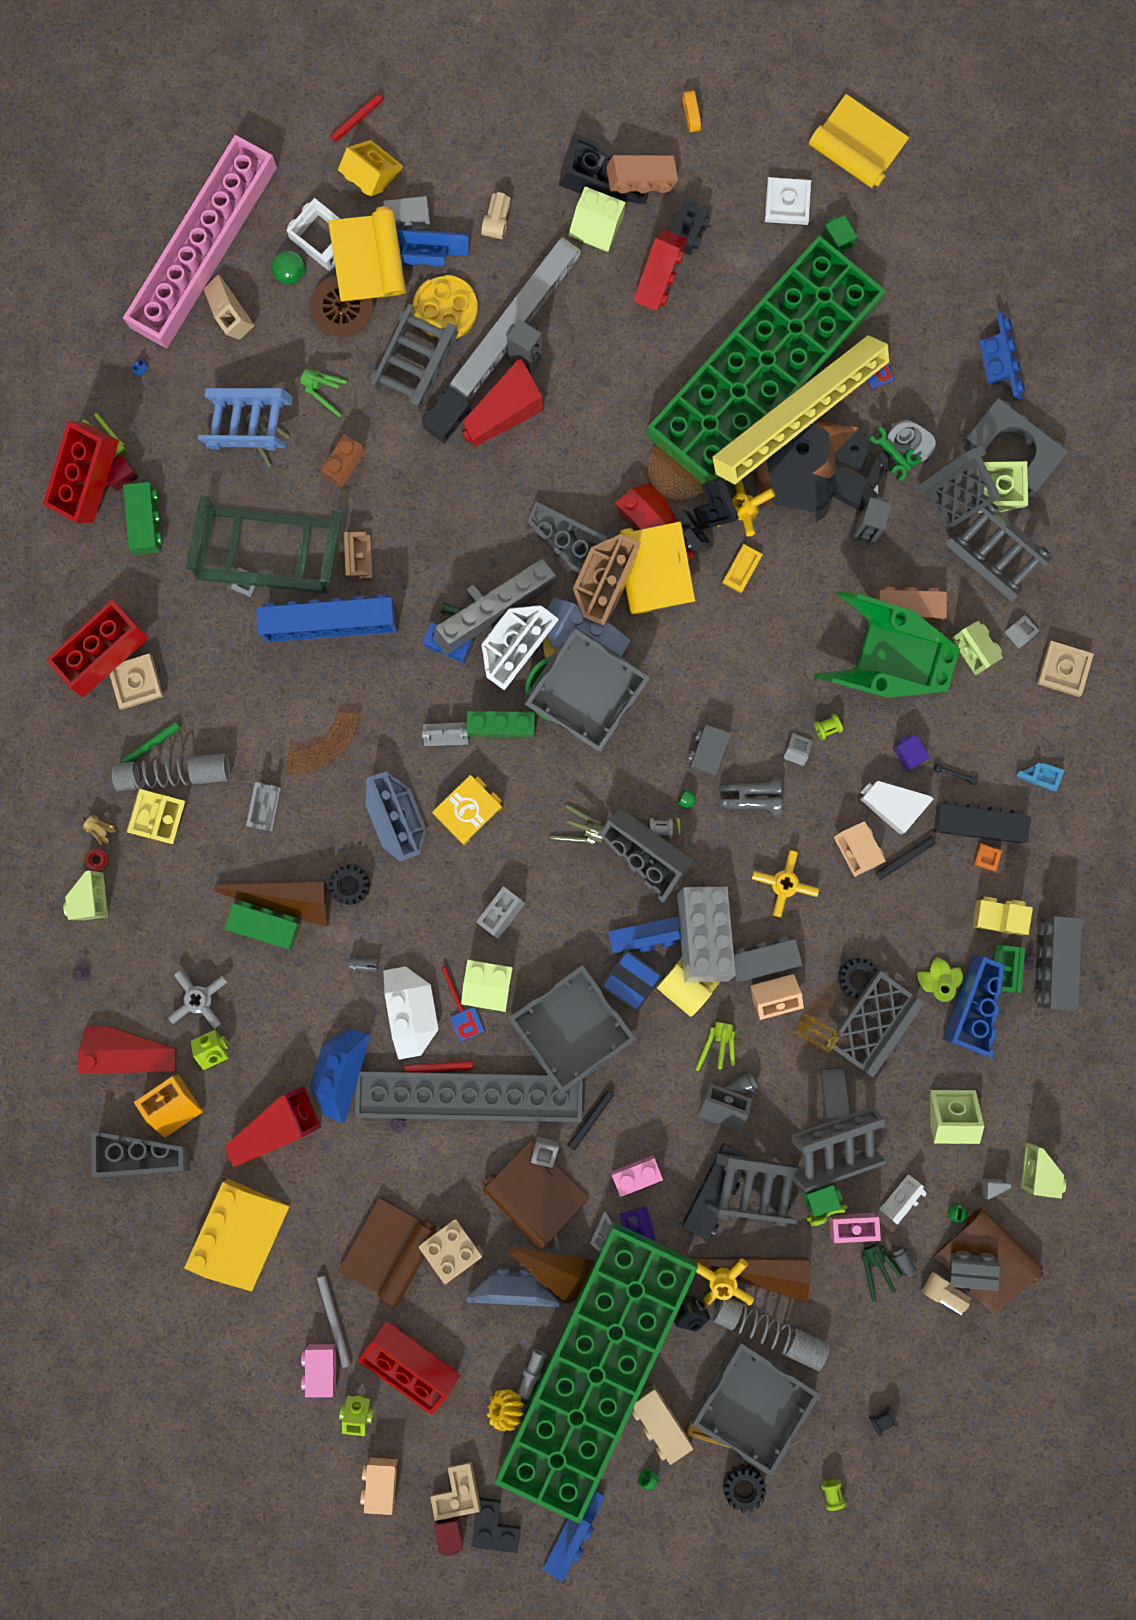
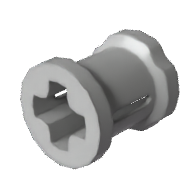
(662, 828)

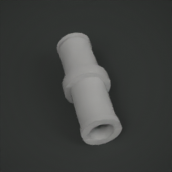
(532, 1374)

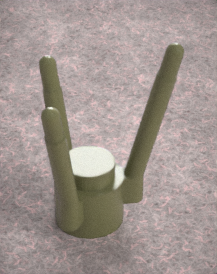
(262, 427)
(592, 830)

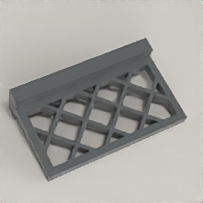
(952, 475)
(892, 1030)

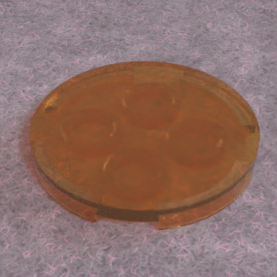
(671, 478)

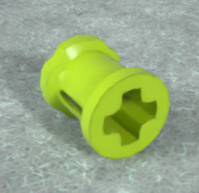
(828, 727)
(833, 1495)

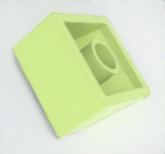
(597, 219)
(1010, 482)
(977, 647)
(87, 898)
(486, 985)
(955, 1117)
(1041, 1173)

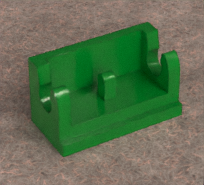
(1013, 963)

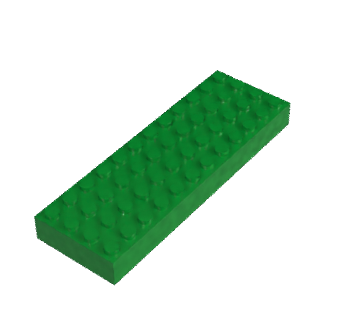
(767, 357)
(596, 1372)

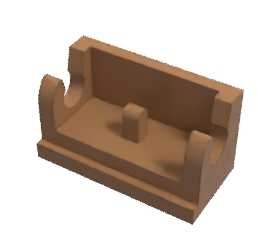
(358, 555)

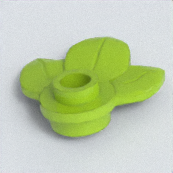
(941, 976)
(814, 1221)

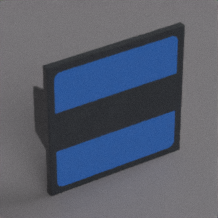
(631, 980)

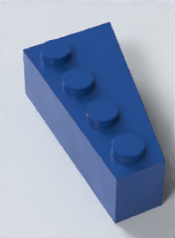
(976, 1007)

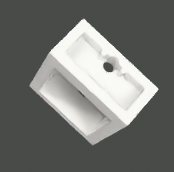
(303, 221)

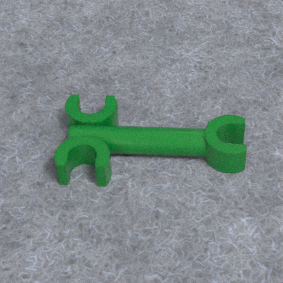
(904, 462)

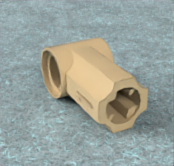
(495, 221)
(940, 1291)

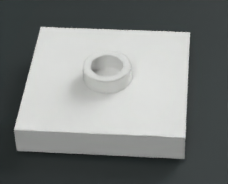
(787, 200)

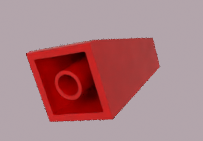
(505, 406)
(280, 1124)

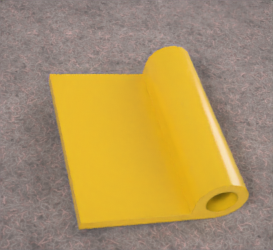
(859, 141)
(367, 256)
(660, 570)

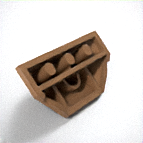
(605, 577)

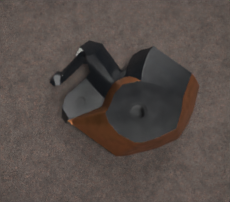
(820, 466)

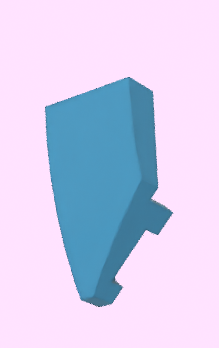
(1043, 776)

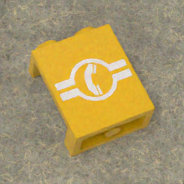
(468, 809)

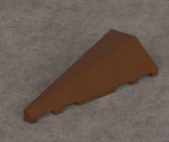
(295, 899)
(558, 1272)
(779, 1274)

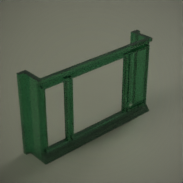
(201, 535)

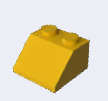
(369, 167)

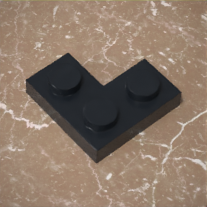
(720, 506)
(695, 536)
(489, 1533)

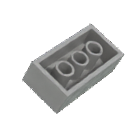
(706, 934)

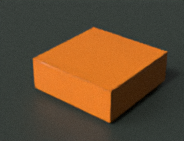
(987, 857)

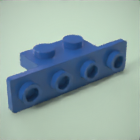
(431, 246)
(1000, 357)
(646, 935)
(570, 1540)

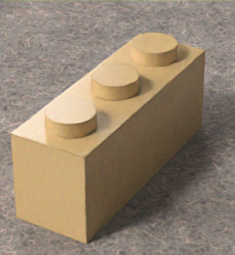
(661, 1425)

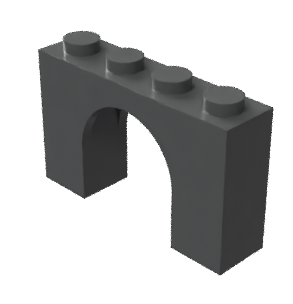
(1004, 420)

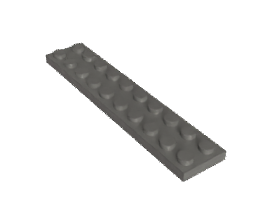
(465, 1097)

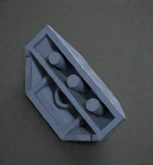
(571, 614)
(395, 816)
(512, 1289)

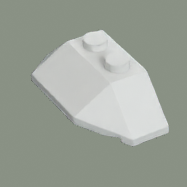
(514, 641)
(409, 1011)

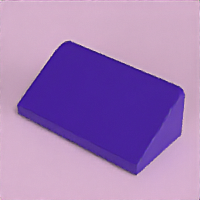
(639, 1222)

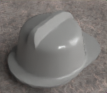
(907, 435)

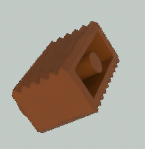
(342, 461)

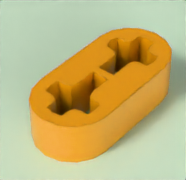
(691, 111)

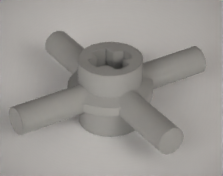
(205, 1000)

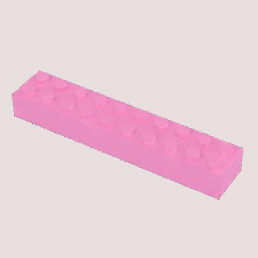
(200, 241)

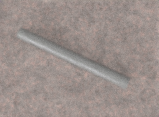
(333, 1320)

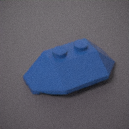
(338, 1072)

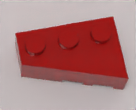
(660, 270)

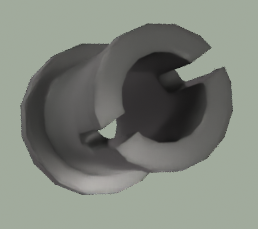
(362, 964)
(905, 1264)

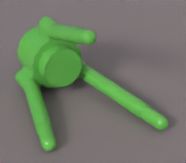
(314, 380)

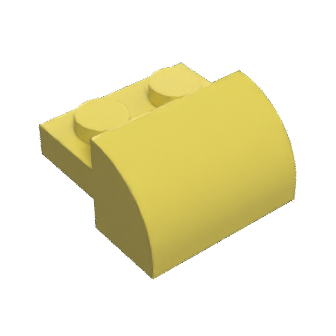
(155, 816)
(686, 995)

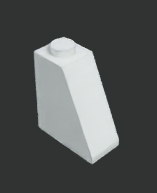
(895, 804)

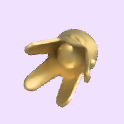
(97, 828)

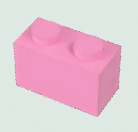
(636, 1175)
(854, 1227)
(319, 1370)

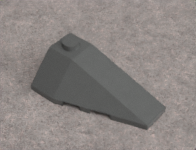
(565, 534)

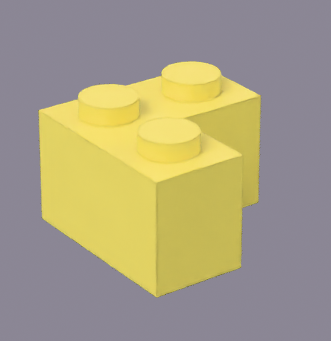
(1007, 918)

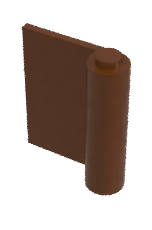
(534, 1196)
(387, 1251)
(1016, 1265)

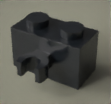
(690, 222)

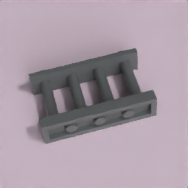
(426, 375)
(994, 572)
(834, 1132)
(751, 1168)

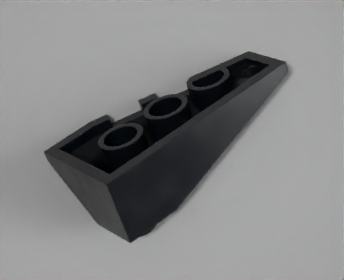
(586, 167)

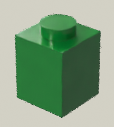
(839, 233)

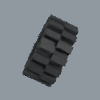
(335, 884)
(847, 970)
(751, 1500)

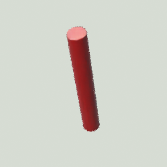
(356, 118)
(440, 1067)

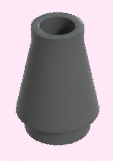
(744, 1084)

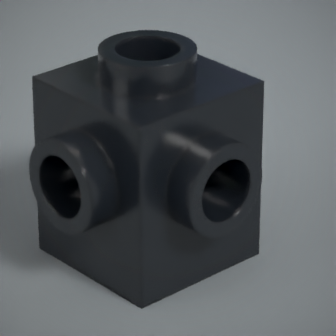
(692, 1314)

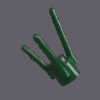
(875, 1256)

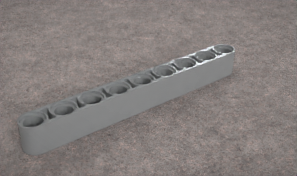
(523, 307)

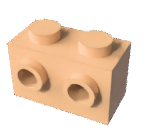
(859, 848)
(779, 994)
(380, 1486)

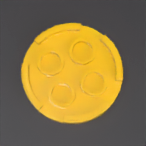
(446, 301)

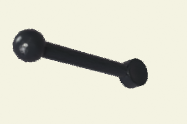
(972, 780)

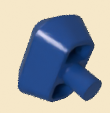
(139, 367)

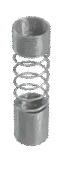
(200, 768)
(799, 1344)

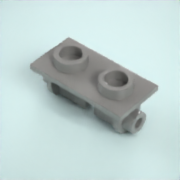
(445, 734)

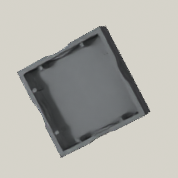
(586, 688)
(572, 1029)
(754, 1406)

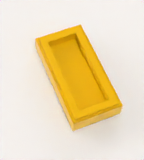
(742, 568)

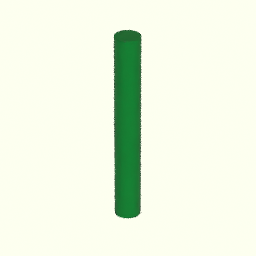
(152, 742)

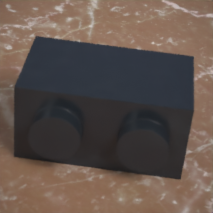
(445, 415)

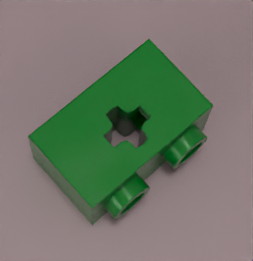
(823, 1199)

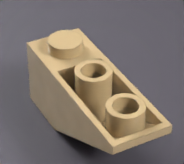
(227, 309)

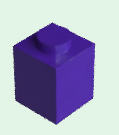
(910, 752)

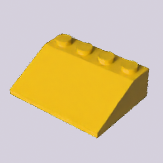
(237, 1236)

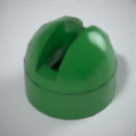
(687, 799)
(953, 1213)
(644, 1476)

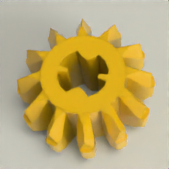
(505, 1410)

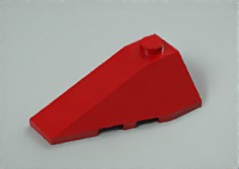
(646, 508)
(115, 1051)

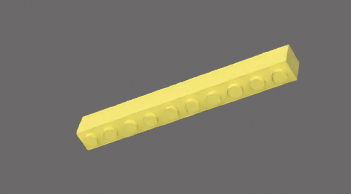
(800, 409)

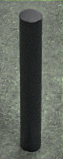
(923, 846)
(591, 1119)

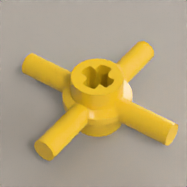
(748, 506)
(778, 888)
(724, 1283)

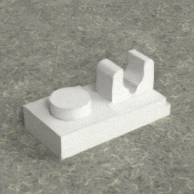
(902, 1199)

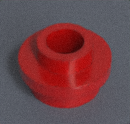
(89, 859)

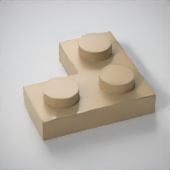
(462, 1498)

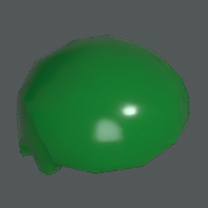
(288, 267)

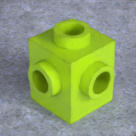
(209, 1049)
(356, 1415)

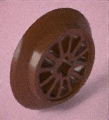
(317, 307)

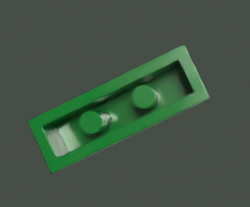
(142, 518)
(500, 724)
(262, 925)

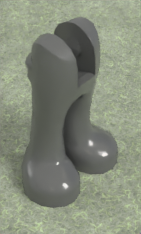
(773, 804)

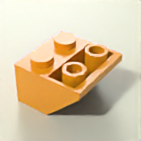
(169, 1106)

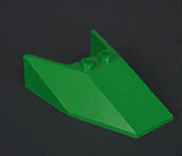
(898, 653)

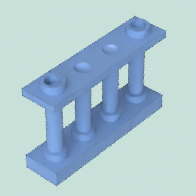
(239, 398)

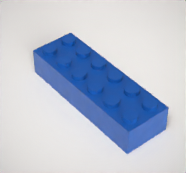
(327, 619)

